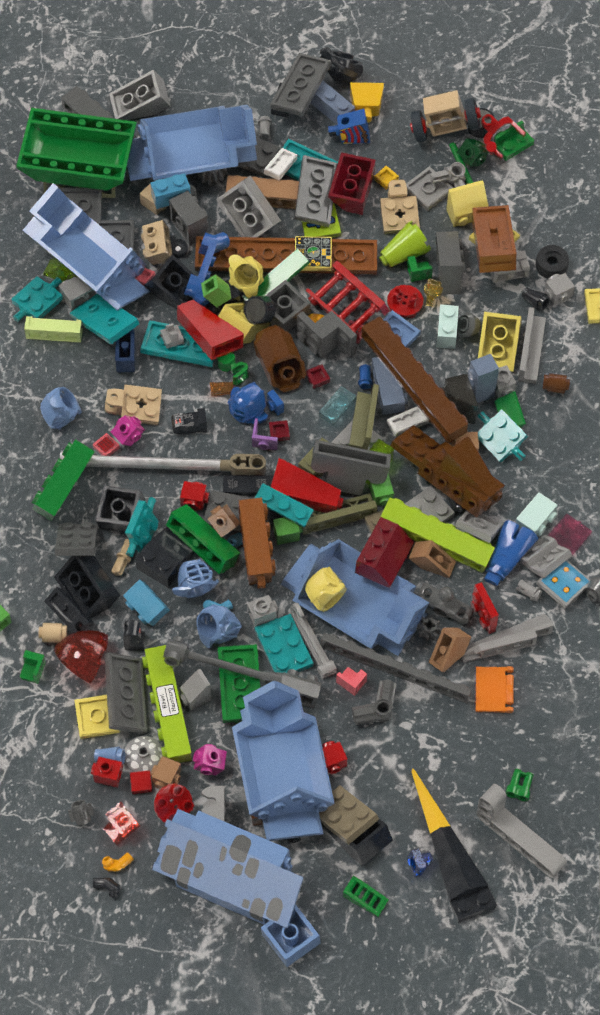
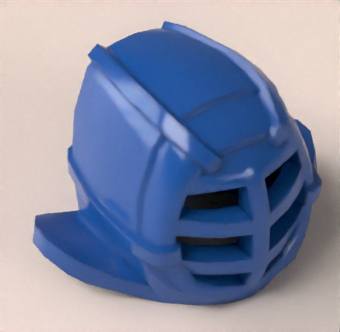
(250, 401)

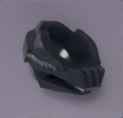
(344, 68)

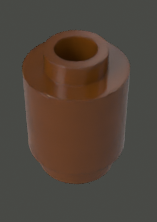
(556, 383)

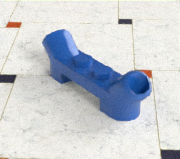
(210, 245)

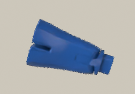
(509, 549)

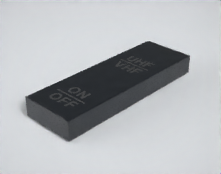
(245, 484)

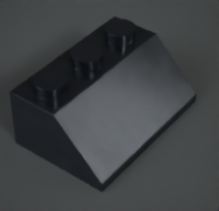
(87, 585)

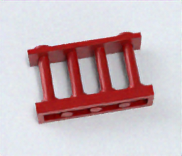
(353, 283)

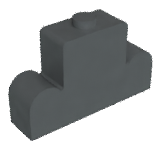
(349, 466)

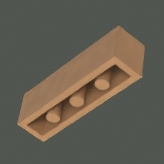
(277, 192)

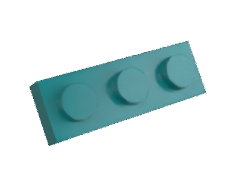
(285, 505)

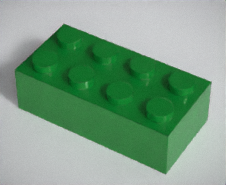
(62, 481)

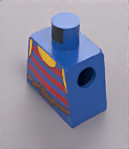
(351, 127)

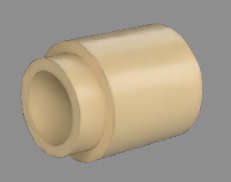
(52, 632)

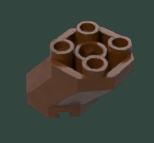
(279, 358)

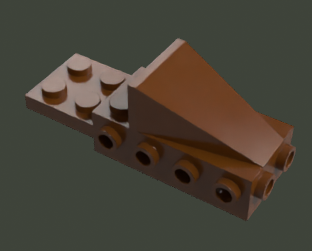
(452, 469)

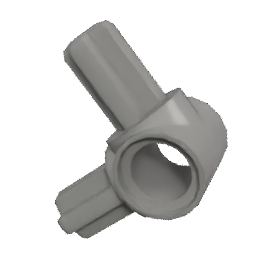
(448, 175)

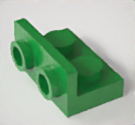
(511, 142)

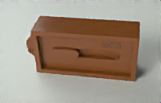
(494, 238)
(255, 541)

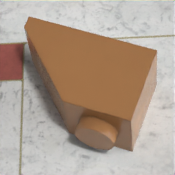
(432, 558)
(449, 648)

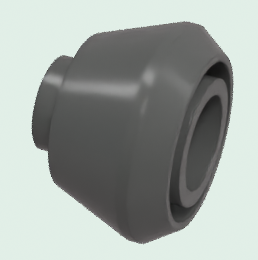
(468, 325)
(593, 589)

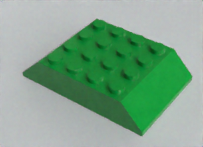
(76, 149)

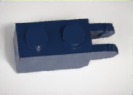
(125, 352)

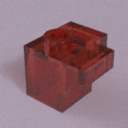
(120, 823)

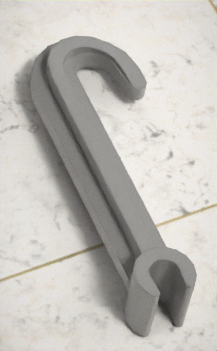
(325, 667)

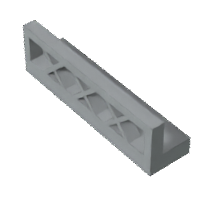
(531, 348)

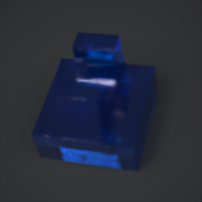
(418, 861)

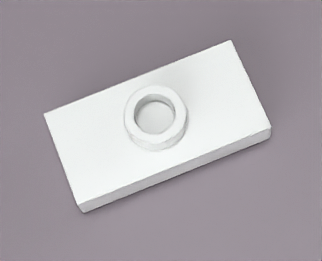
(280, 164)
(405, 420)

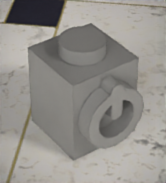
(559, 288)
(505, 382)
(262, 610)

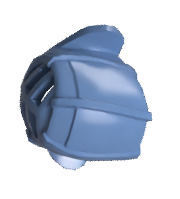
(59, 410)
(194, 579)
(221, 628)

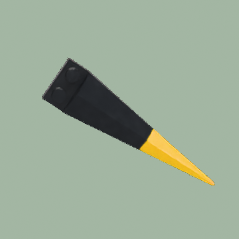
(463, 882)

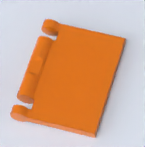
(494, 689)

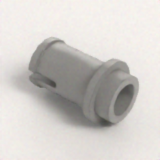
(264, 127)
(529, 590)

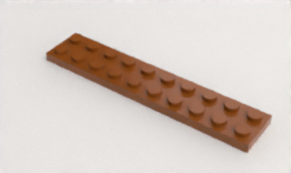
(354, 254)

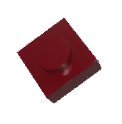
(317, 376)
(280, 430)

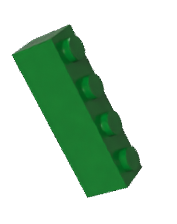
(202, 539)

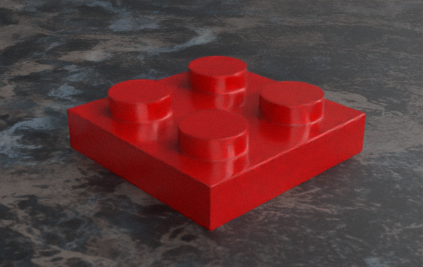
(484, 607)

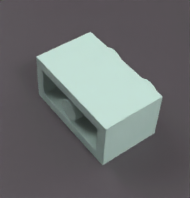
(447, 326)
(537, 514)

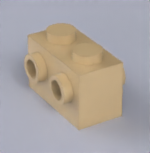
(156, 242)

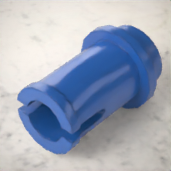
(365, 377)

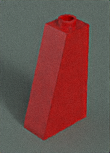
(208, 330)
(306, 488)

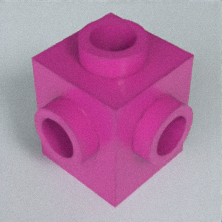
(128, 430)
(209, 760)

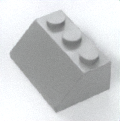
(248, 209)

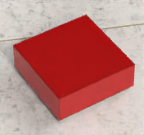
(140, 782)

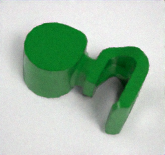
(228, 363)

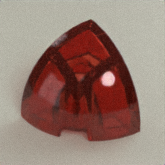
(82, 653)

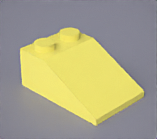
(500, 338)

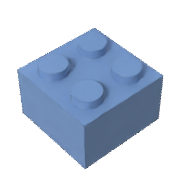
(293, 941)

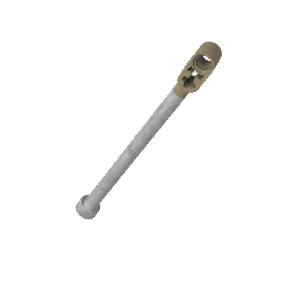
(185, 463)

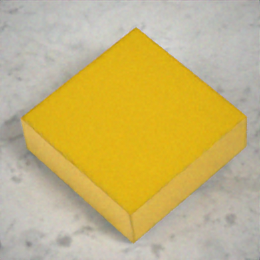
(384, 176)

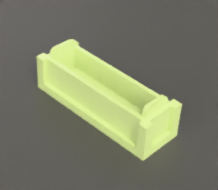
(53, 329)

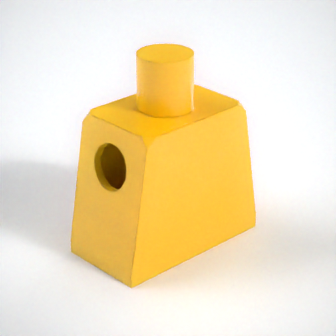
(367, 97)

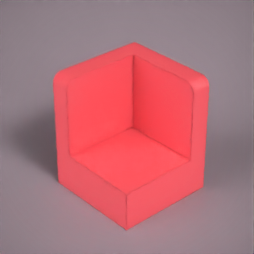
(351, 680)

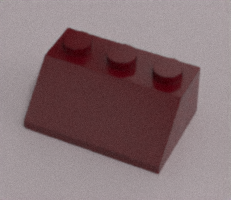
(352, 182)
(384, 553)

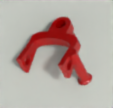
(492, 128)

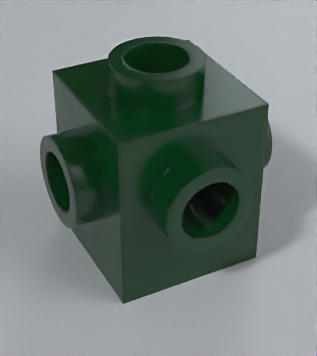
(473, 152)

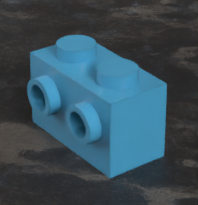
(168, 188)
(146, 603)

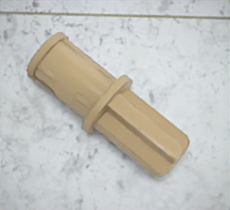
(122, 560)

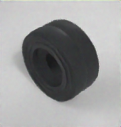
(551, 252)

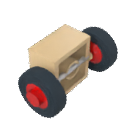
(445, 115)

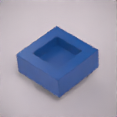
(274, 402)

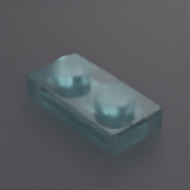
(337, 405)

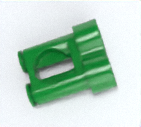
(518, 791)

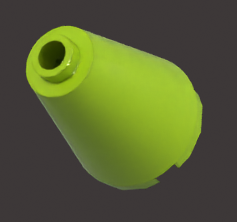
(406, 243)

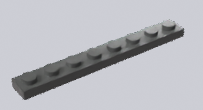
(399, 669)

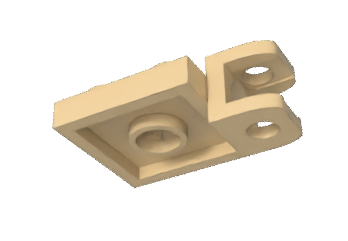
(398, 202)
(125, 403)

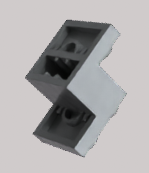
(326, 334)

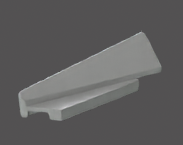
(510, 639)

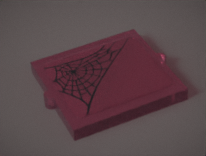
(570, 533)

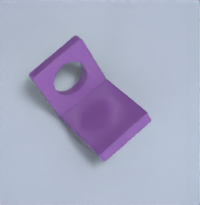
(263, 442)

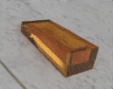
(220, 388)

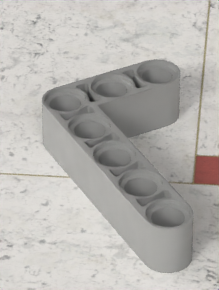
(516, 833)

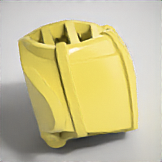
(245, 274)
(325, 589)

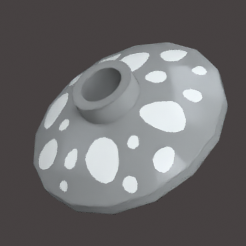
(139, 762)

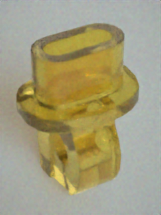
(432, 290)

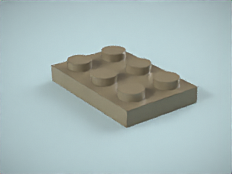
(348, 816)

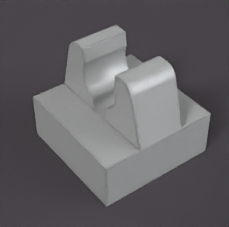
(171, 335)

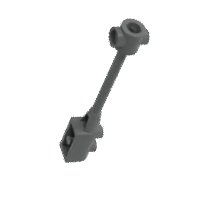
(309, 687)

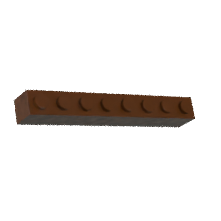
(414, 379)

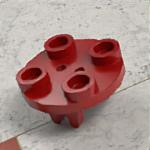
(413, 303)
(180, 797)

